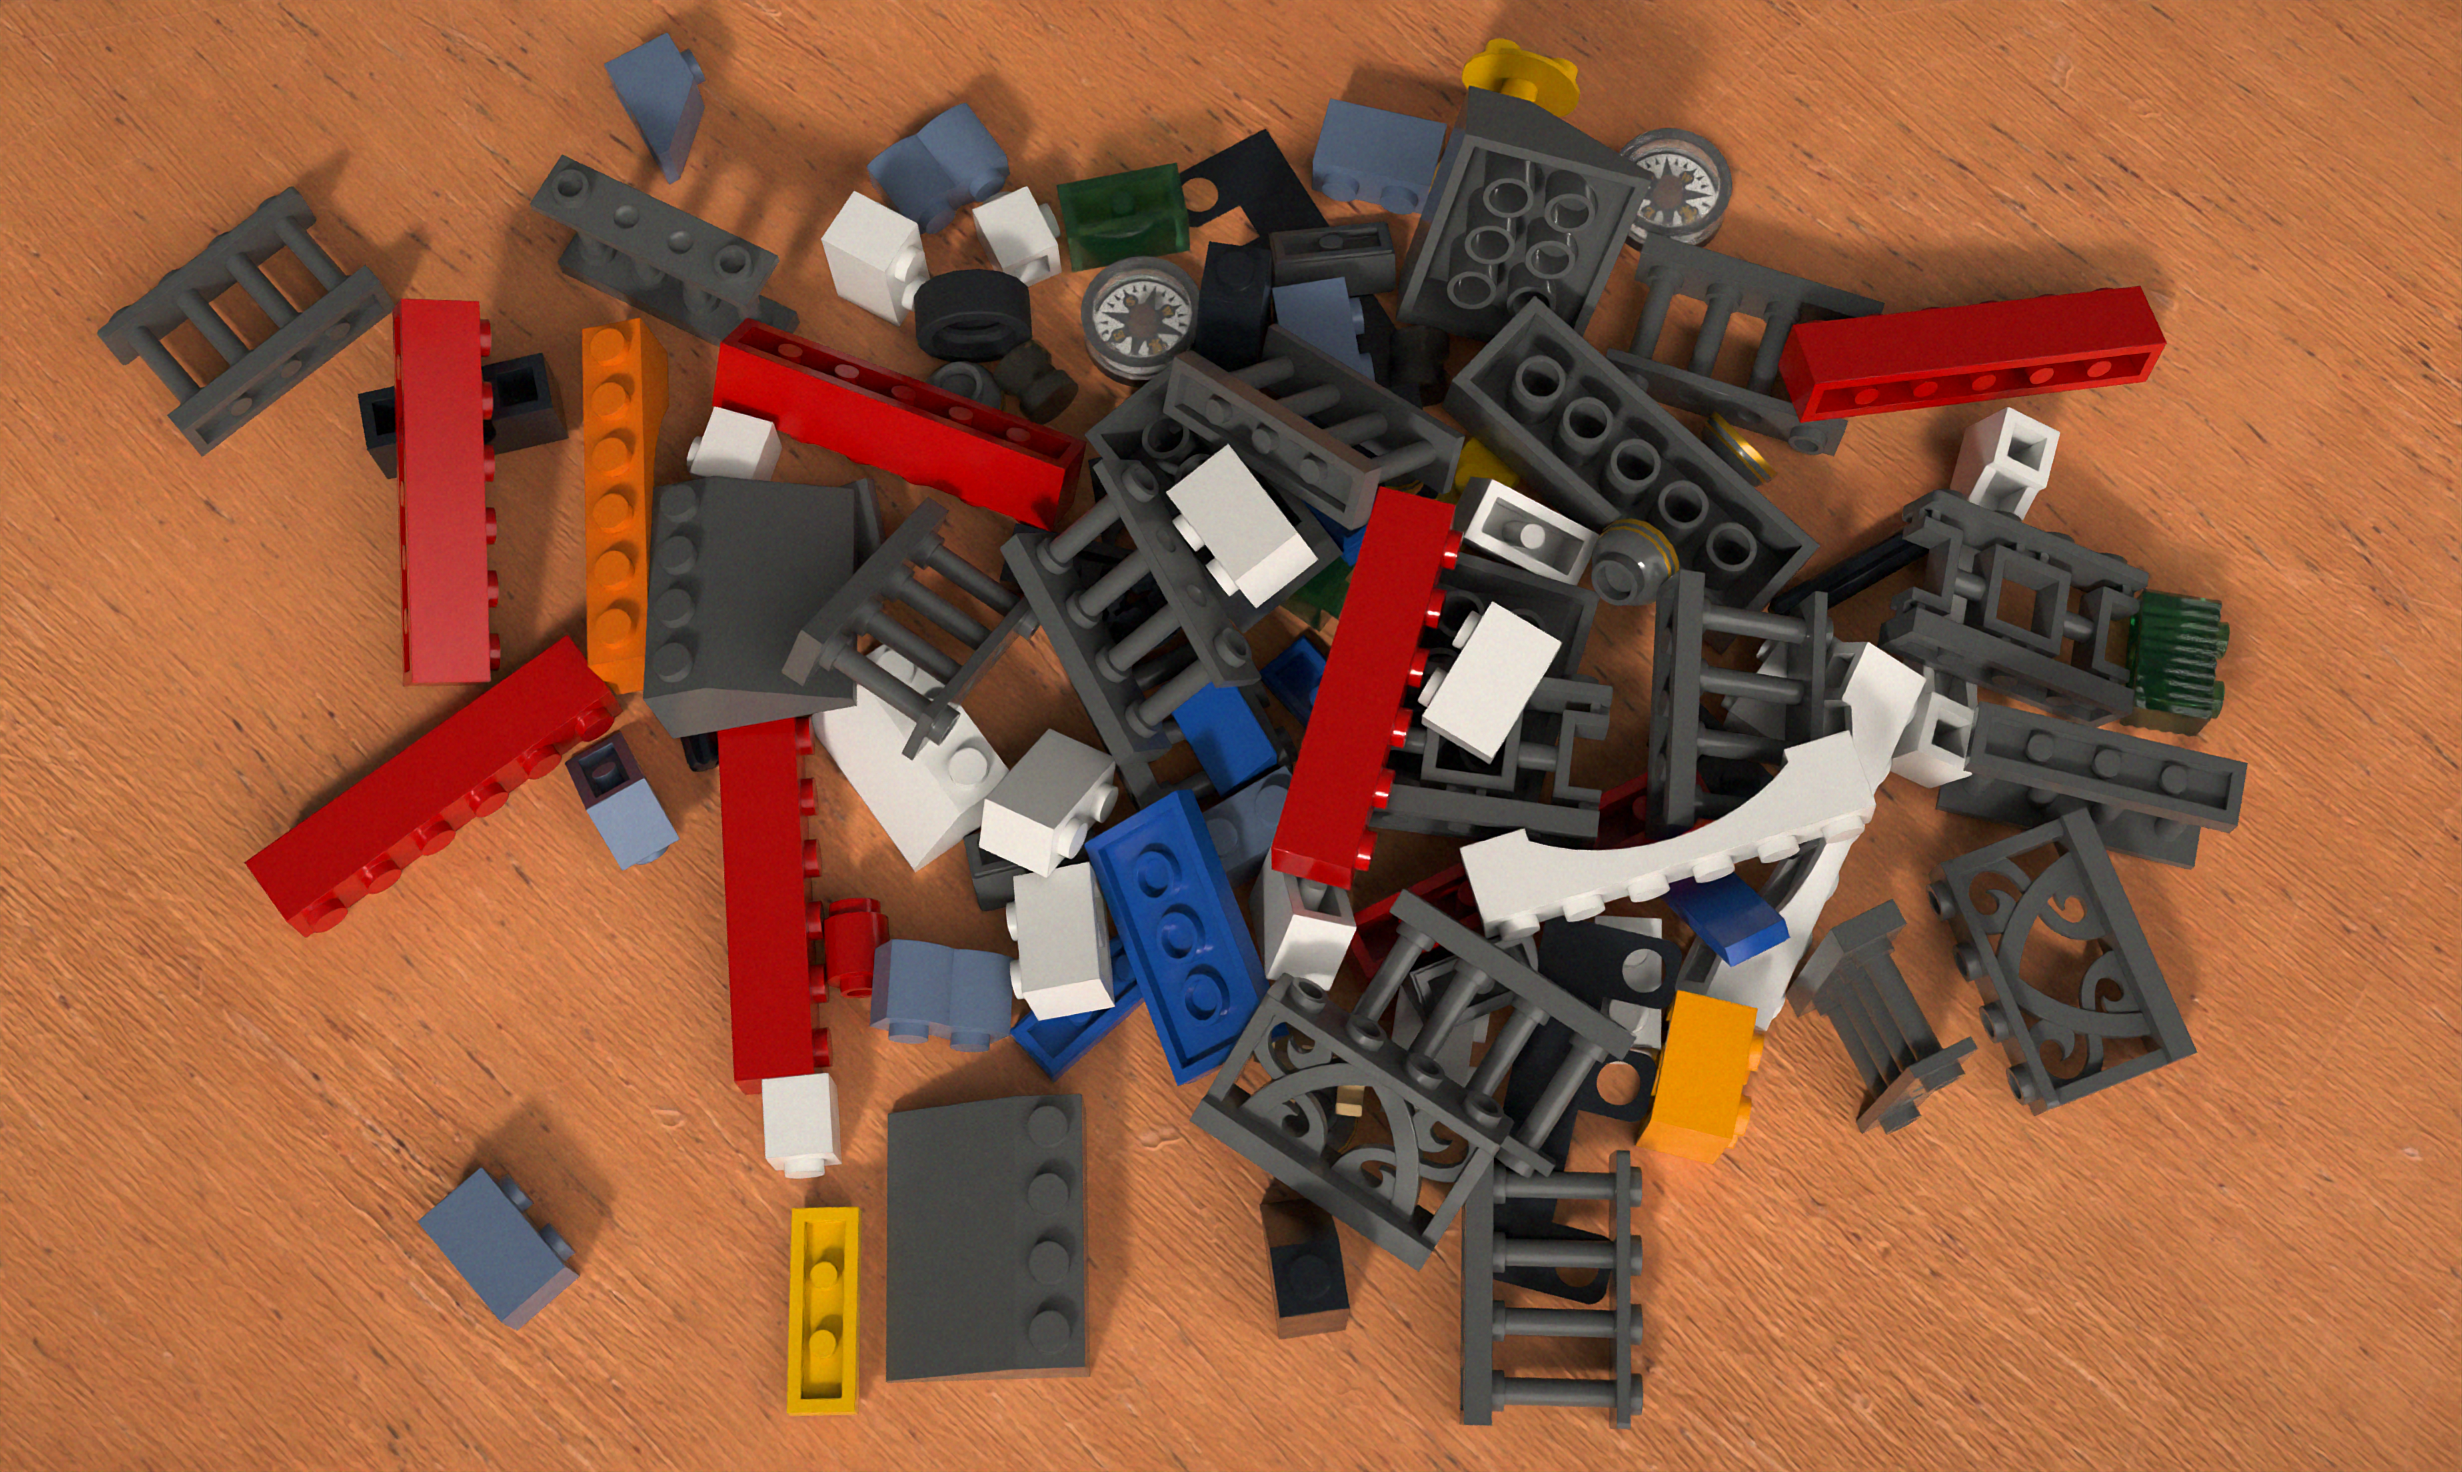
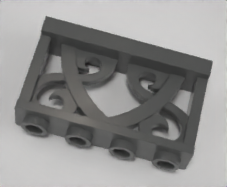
(2082, 873)
(1377, 1209)

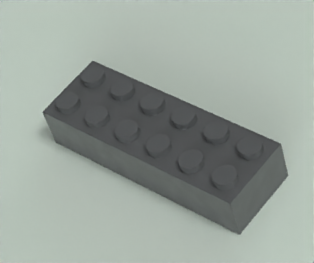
(1615, 454)

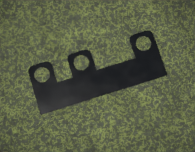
(1275, 200)
(1588, 964)

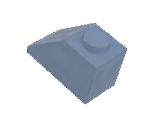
(661, 99)
(622, 802)

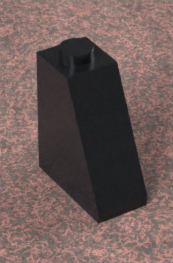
(1234, 305)
(1304, 1268)

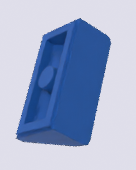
(1225, 738)

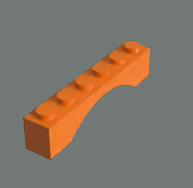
(621, 421)

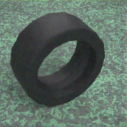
(972, 315)

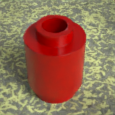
(850, 942)

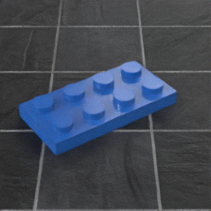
(1181, 932)

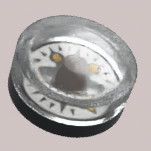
(1686, 189)
(1139, 318)

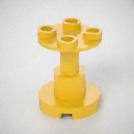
(1523, 75)

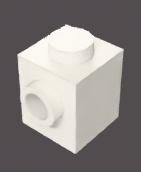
(1019, 235)
(735, 448)

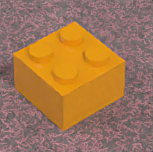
(1700, 1078)

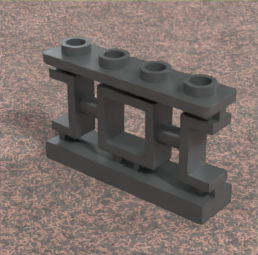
(1999, 653)
(1480, 804)

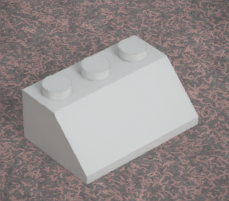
(918, 802)

